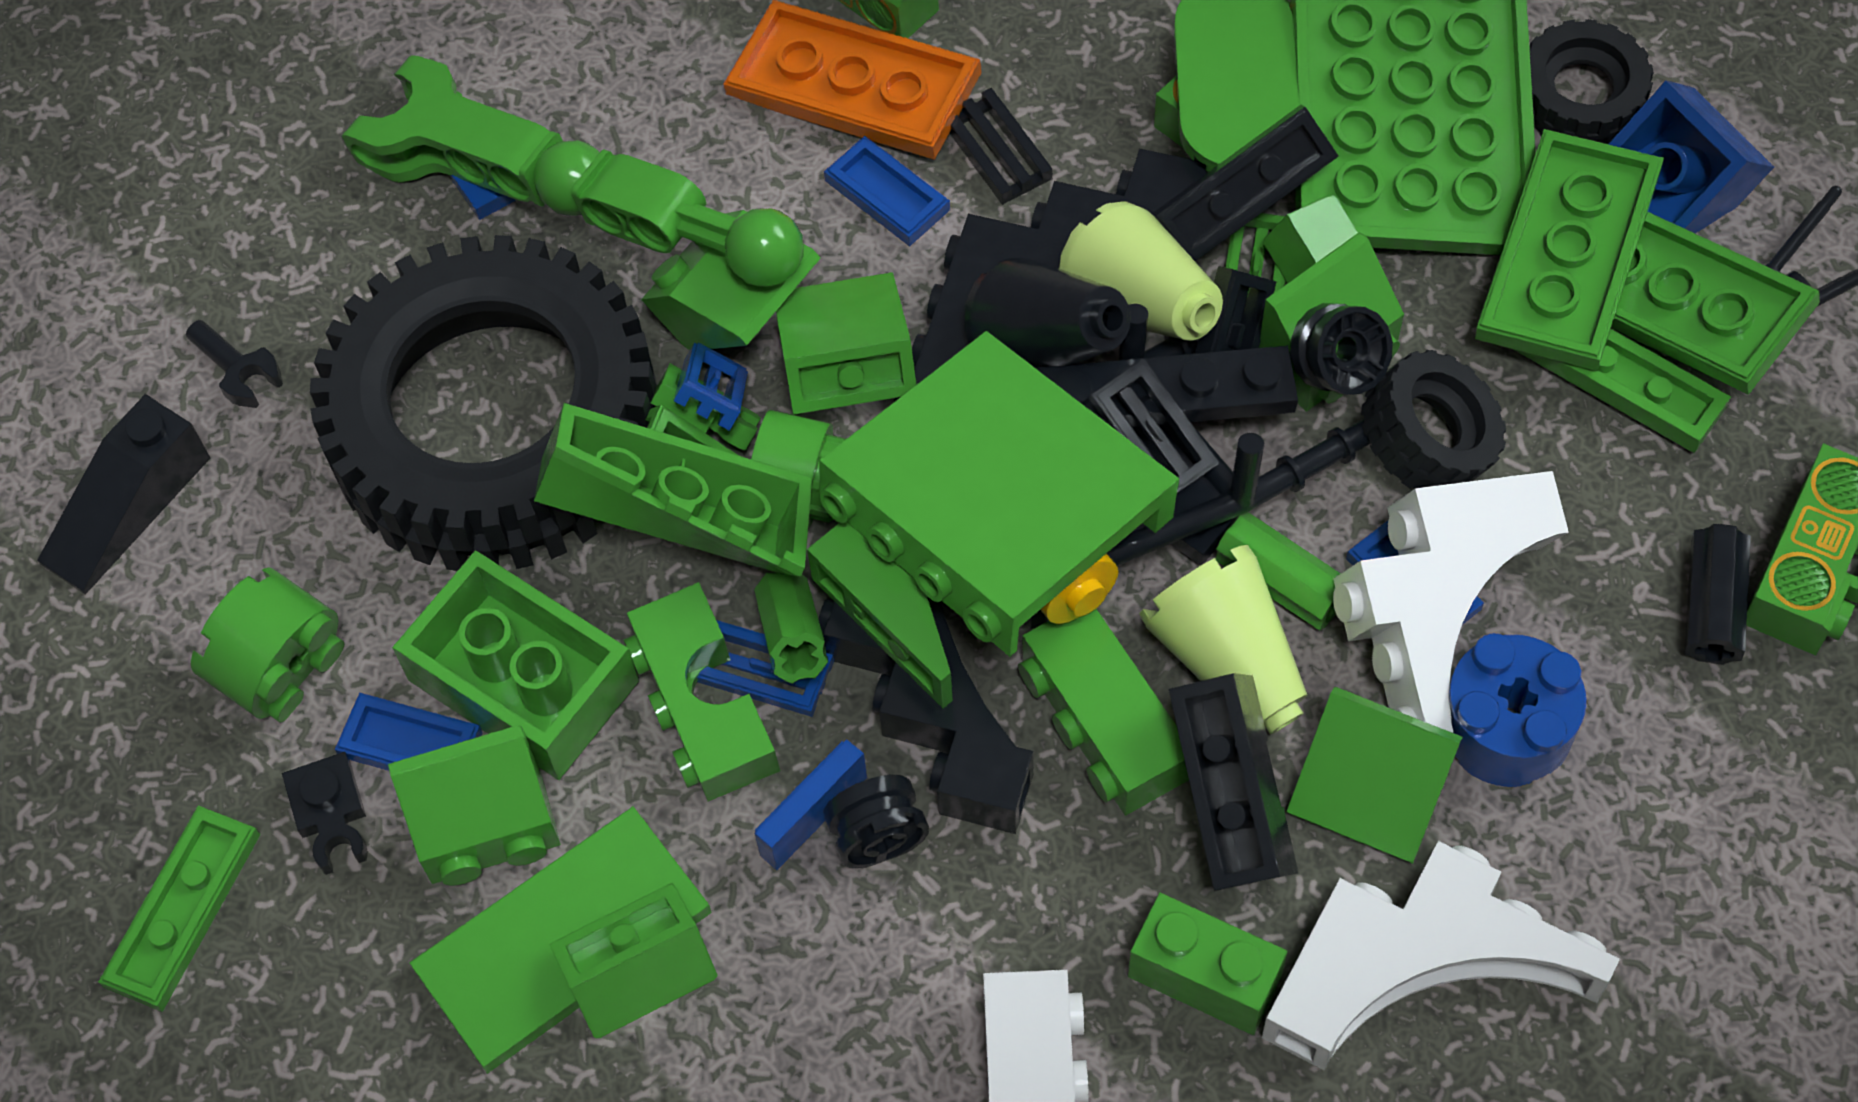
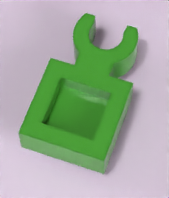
(740, 432)

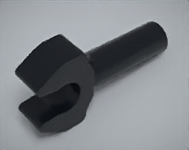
(236, 366)

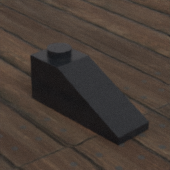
(123, 491)

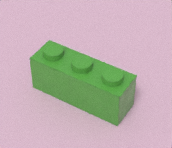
(1104, 710)

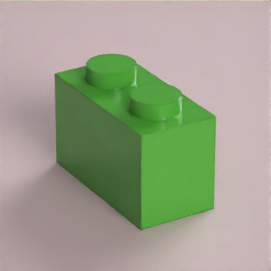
(1206, 963)

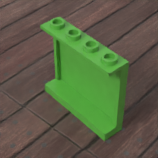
(993, 488)

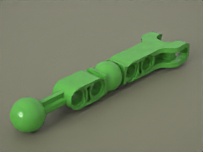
(530, 163)

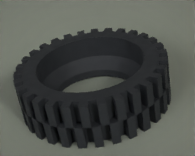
(447, 502)

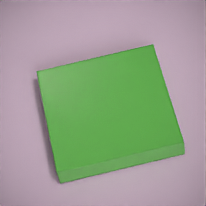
(1374, 774)

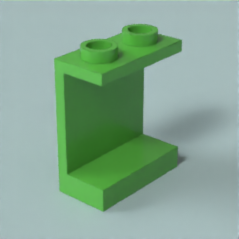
(845, 343)

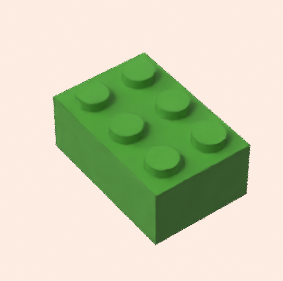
(516, 659)

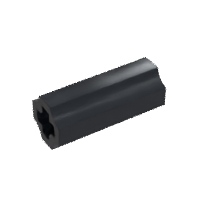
(1717, 594)

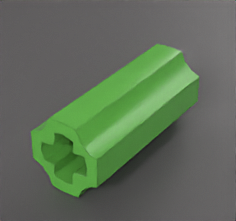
(1291, 573)
(790, 626)

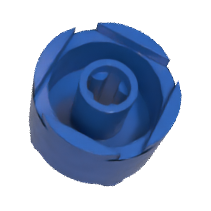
(1533, 681)

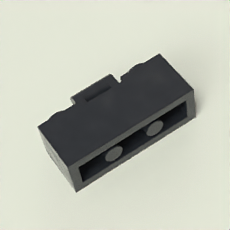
(1233, 781)

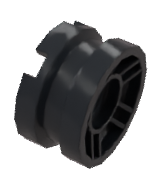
(1361, 354)
(875, 821)

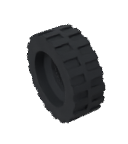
(1597, 47)
(1461, 401)

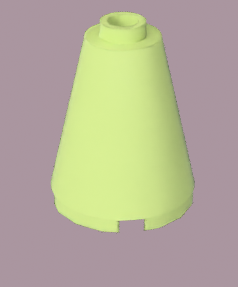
(1148, 267)
(1226, 625)

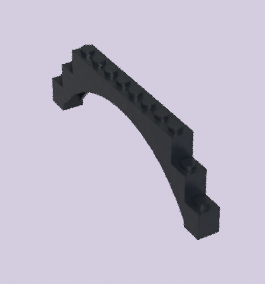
(983, 771)

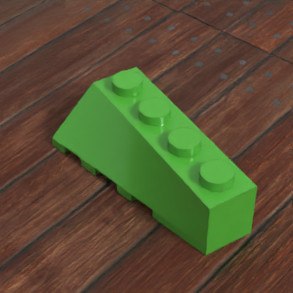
(676, 490)

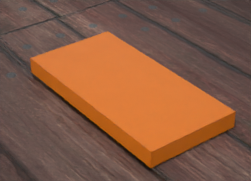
(853, 78)

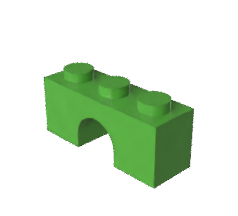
(721, 742)

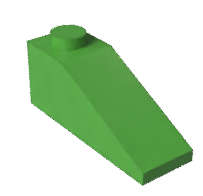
(884, 604)

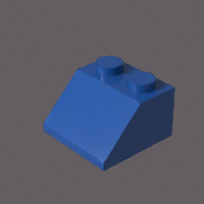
(1705, 160)

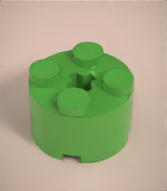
(267, 644)

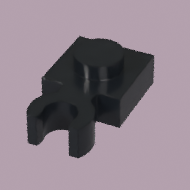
(324, 802)

